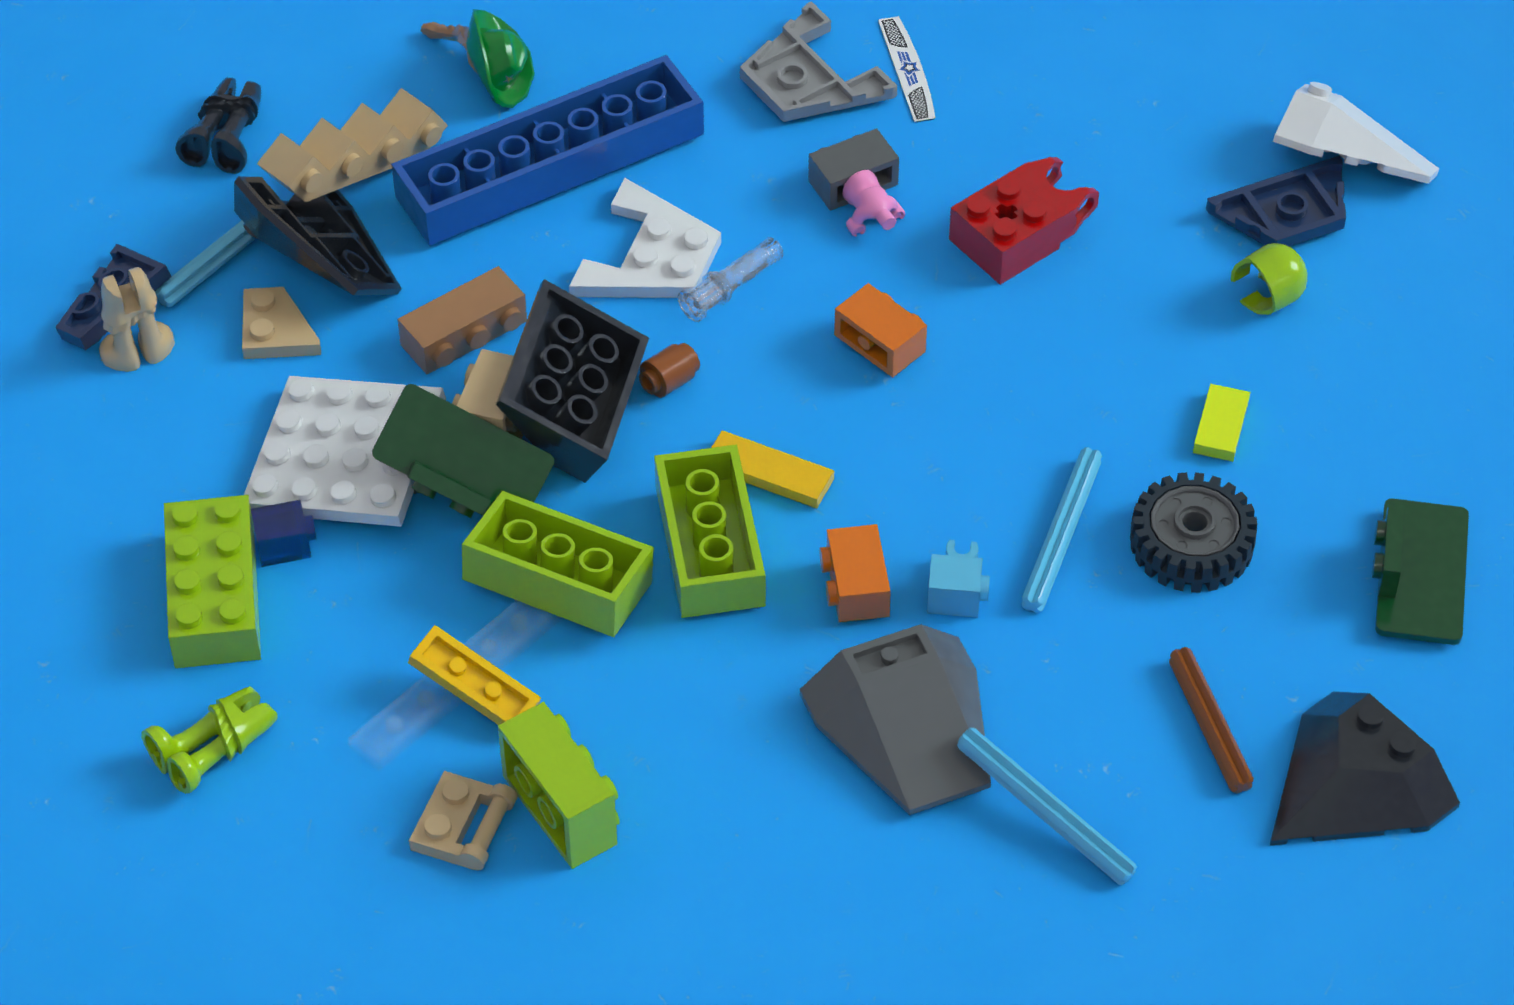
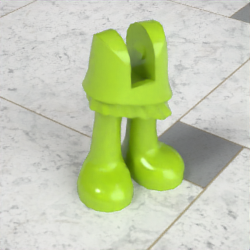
(235, 720)

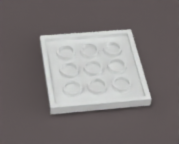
(324, 455)

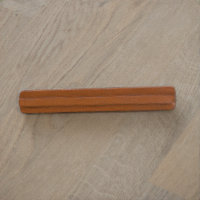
(1211, 720)

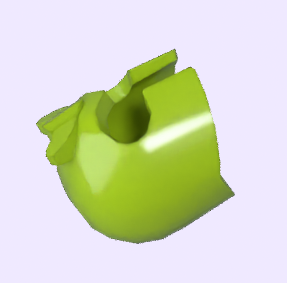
(1281, 270)

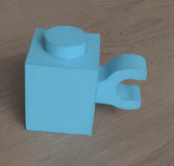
(957, 582)

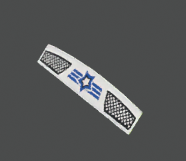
(908, 68)

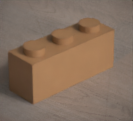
(462, 320)

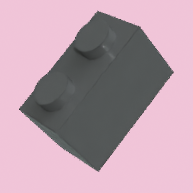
(835, 164)

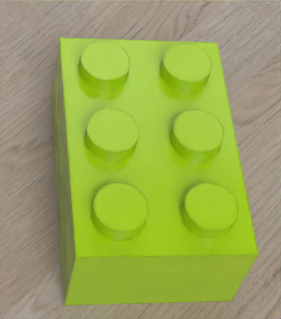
(559, 784)

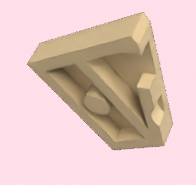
(275, 326)

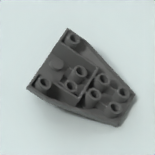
(900, 714)

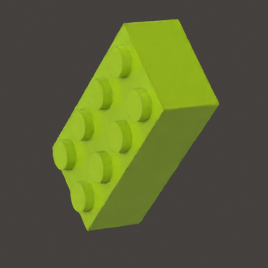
(710, 531)
(557, 563)
(211, 581)

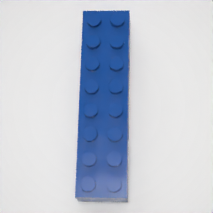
(547, 149)

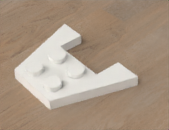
(665, 258)

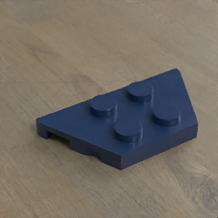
(1287, 206)

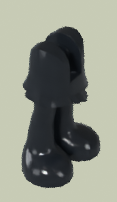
(222, 112)

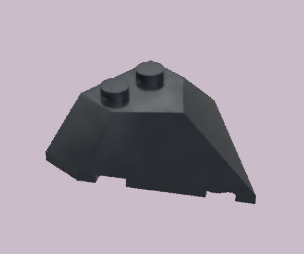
(1359, 775)

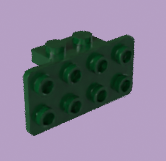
(458, 453)
(1421, 571)

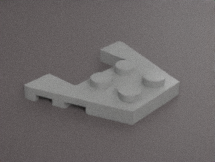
(799, 83)

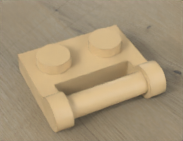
(451, 814)

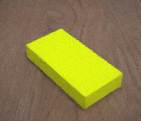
(1221, 422)

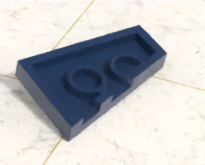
(83, 320)

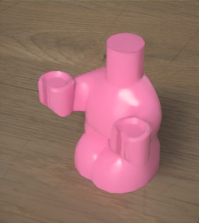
(870, 203)

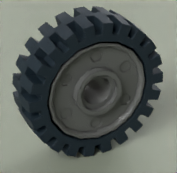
(1193, 532)

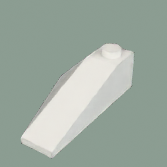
(1330, 123)

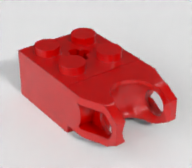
(1019, 218)

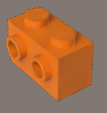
(880, 329)
(857, 573)

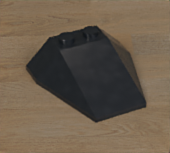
(316, 234)

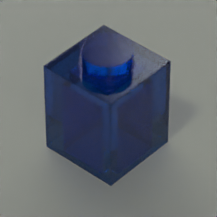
(282, 532)

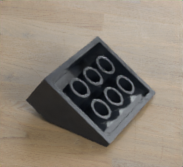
(571, 380)

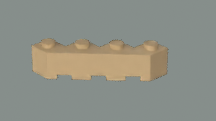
(359, 150)

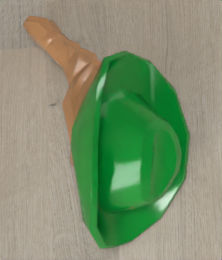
(493, 53)

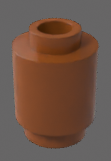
(669, 369)

